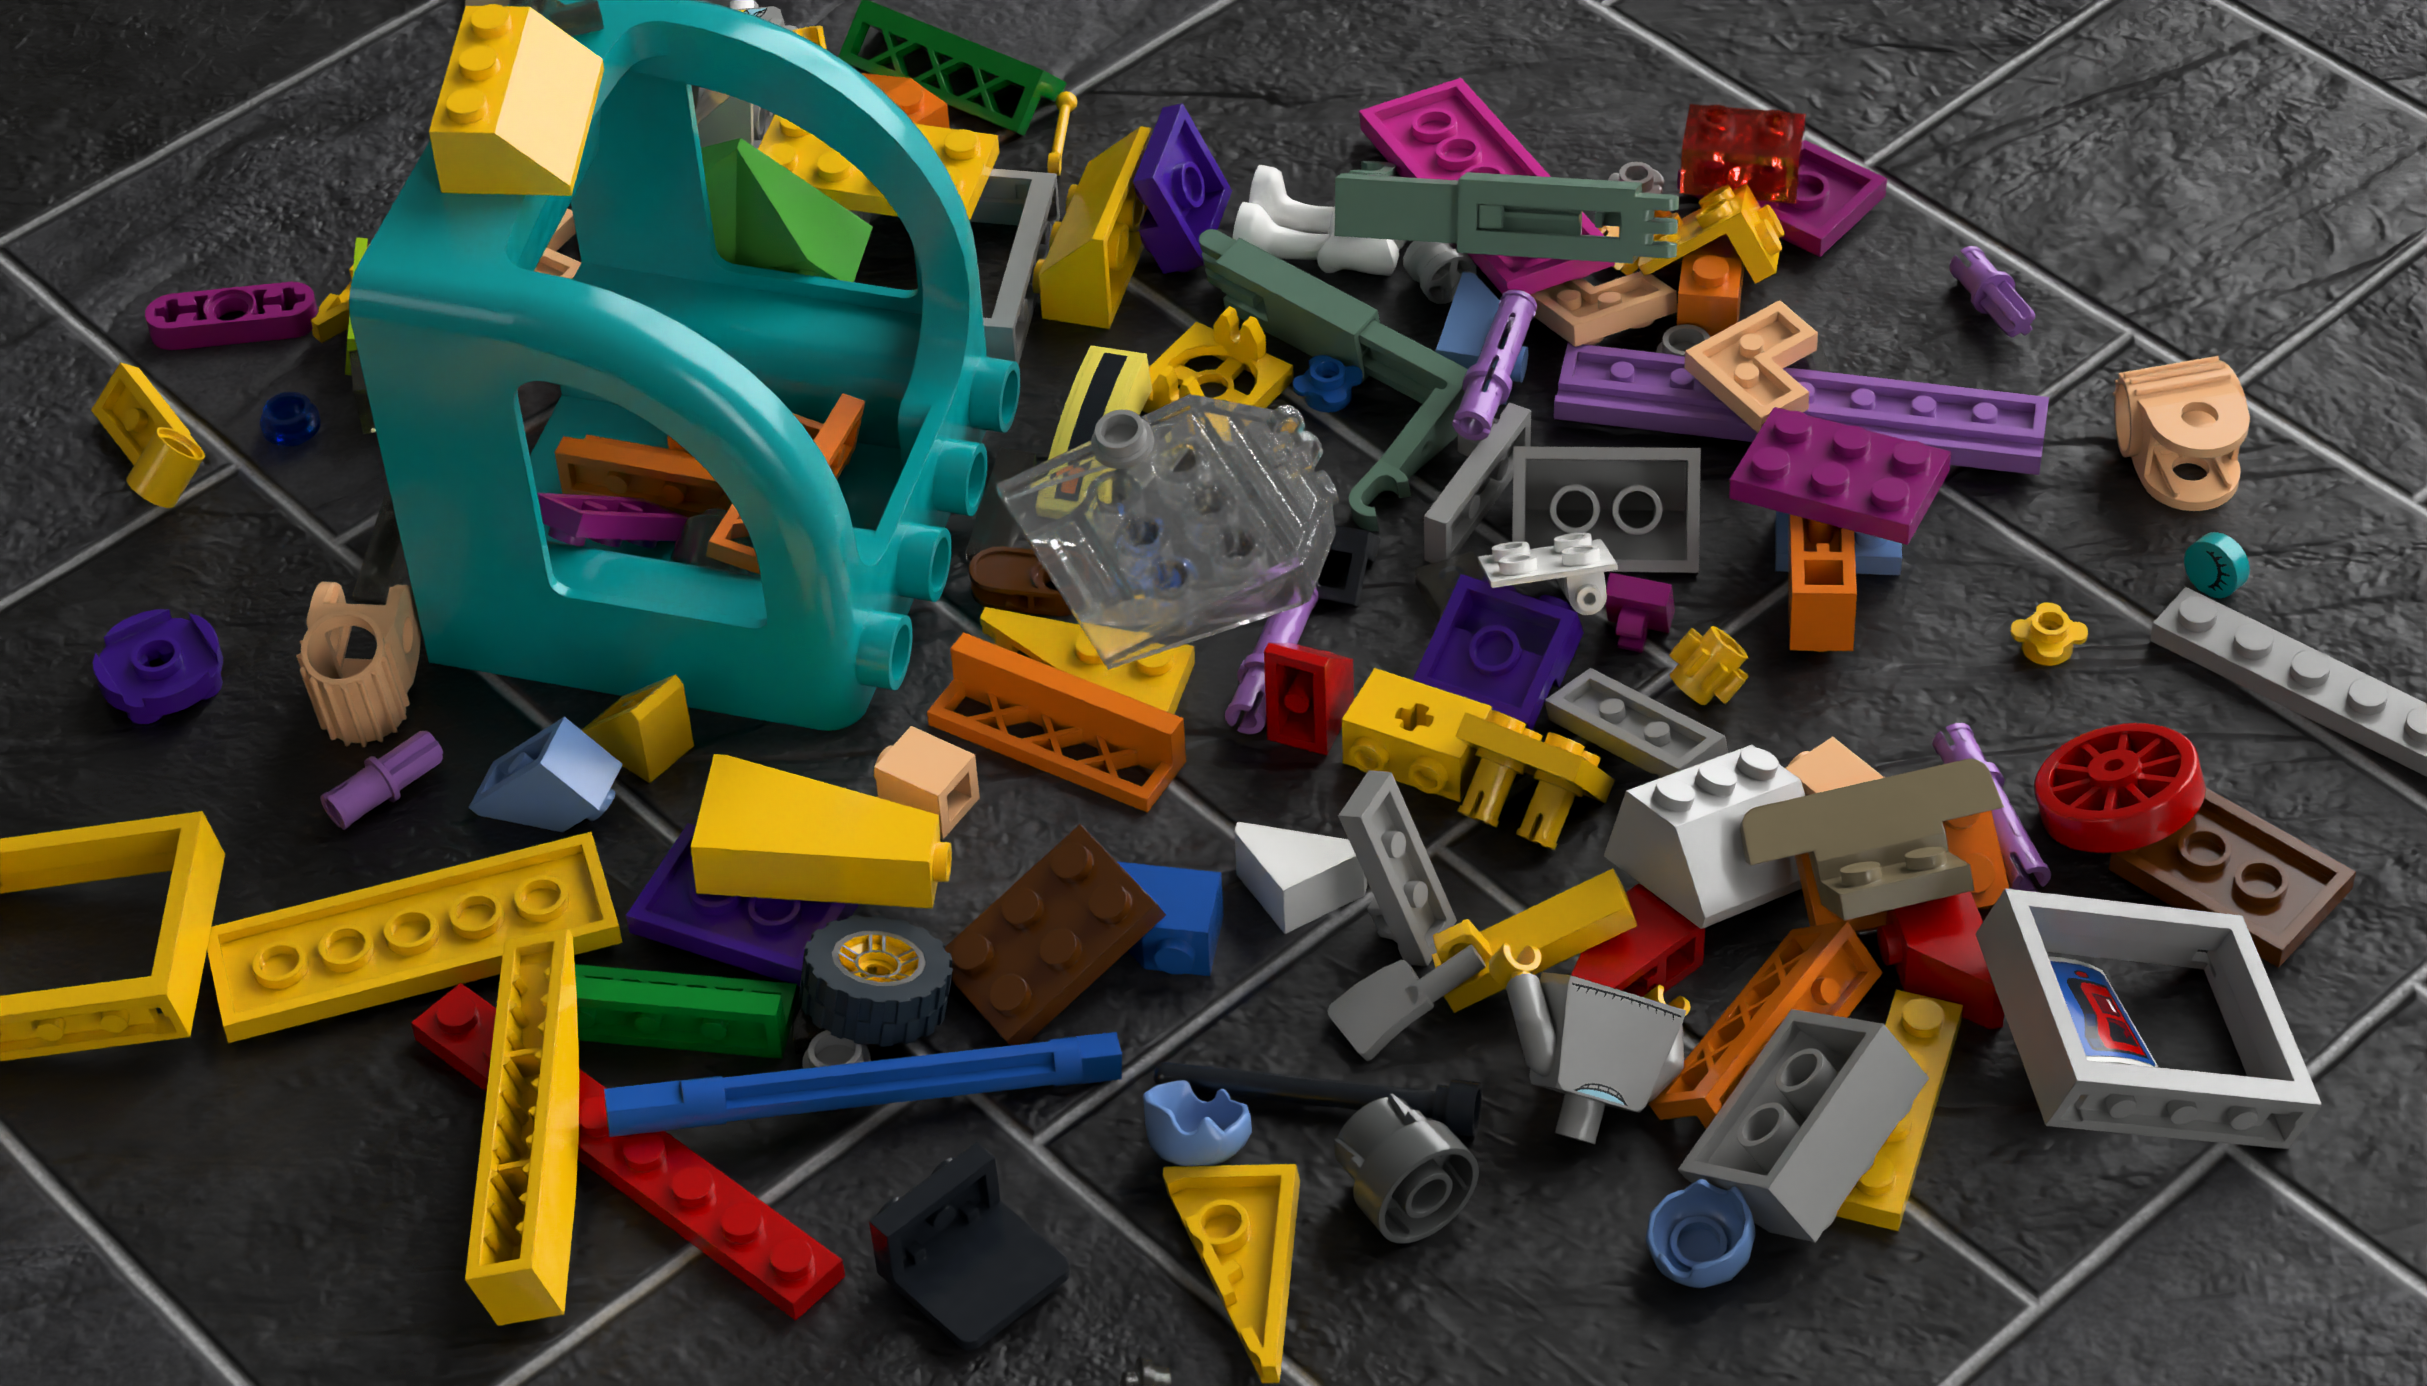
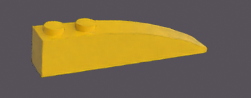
(529, 1136)

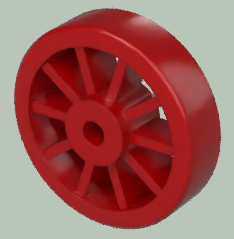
(2119, 788)

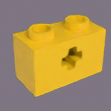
(1412, 733)

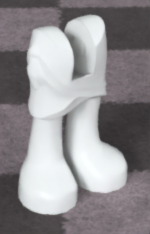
(1306, 231)

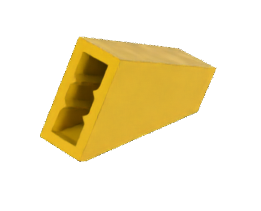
(812, 841)

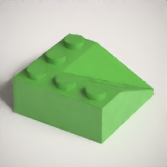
(777, 219)

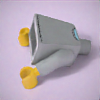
(1591, 1040)

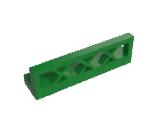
(960, 53)
(684, 1011)

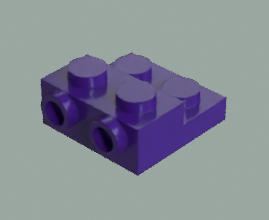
(1181, 191)
(1501, 647)

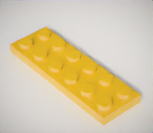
(405, 936)

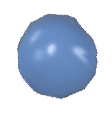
(1193, 1130)
(1701, 1235)

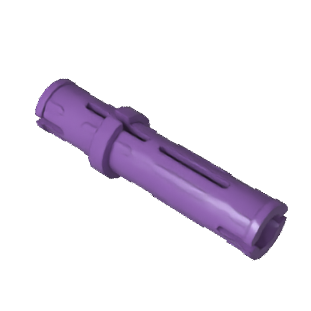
(1478, 407)
(1250, 693)
(2016, 847)

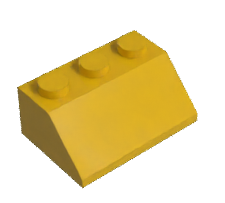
(513, 105)
(1096, 241)

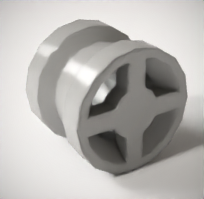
(1437, 268)

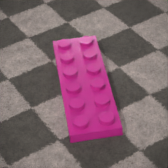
(1452, 133)

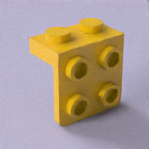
(1736, 213)

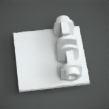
(1573, 561)

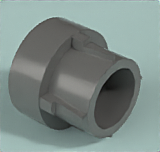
(1405, 1169)

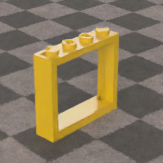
(120, 1009)

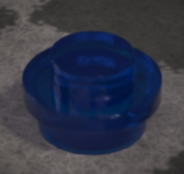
(289, 419)

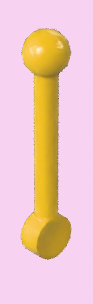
(1065, 103)

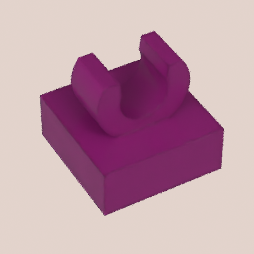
(1637, 607)

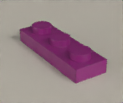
(608, 520)

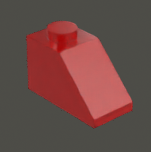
(1306, 695)
(1941, 957)

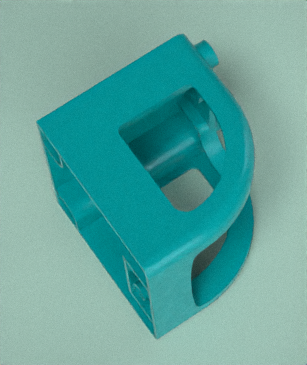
(692, 349)

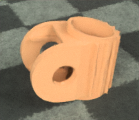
(2181, 417)
(360, 696)

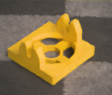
(1240, 351)

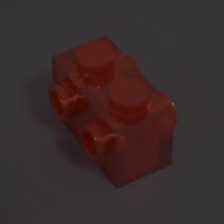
(1741, 149)

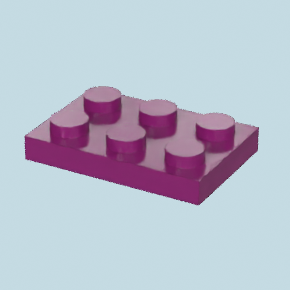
(1829, 199)
(1840, 475)

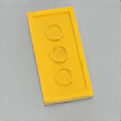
(964, 153)

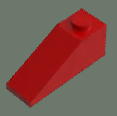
(1654, 953)

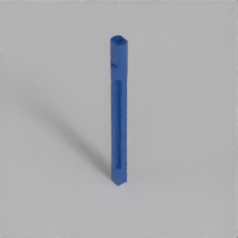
(860, 1084)

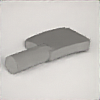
(1394, 998)

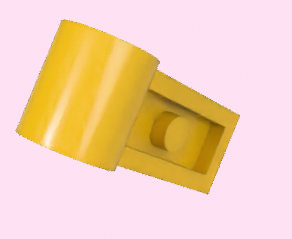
(149, 436)

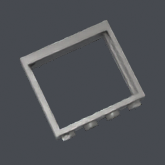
(1033, 205)
(2076, 1093)

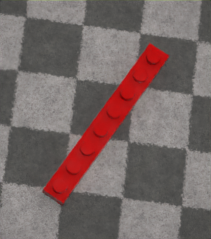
(658, 1173)

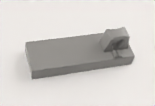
(1475, 484)
(1632, 725)
(1406, 889)

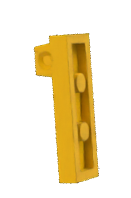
(1556, 926)

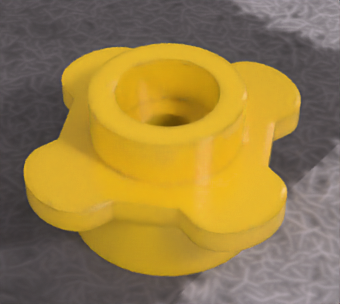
(2048, 635)

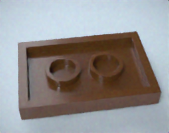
(2244, 868)
(1050, 936)

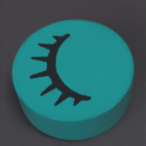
(2216, 565)

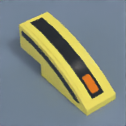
(1104, 383)

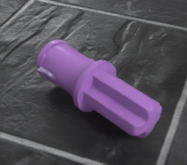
(1993, 292)
(382, 779)

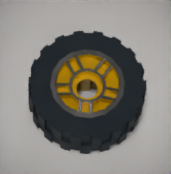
(875, 980)

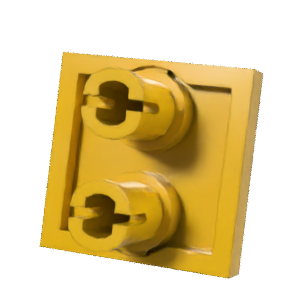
(1512, 749)

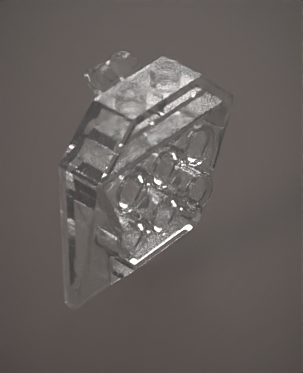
(1192, 538)

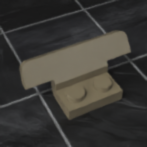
(1877, 839)

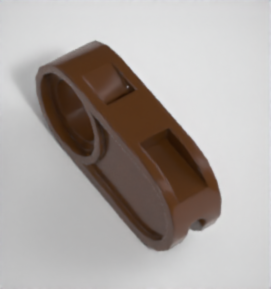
(1014, 582)

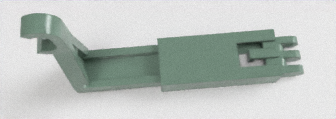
(1505, 214)
(1340, 326)

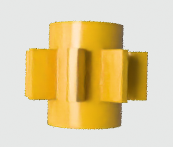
(1708, 665)

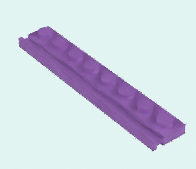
(1660, 395)

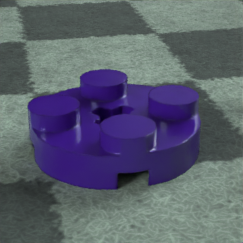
(149, 692)

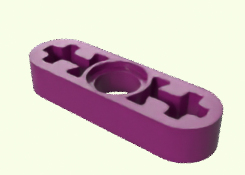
(177, 325)

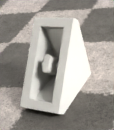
(1297, 872)

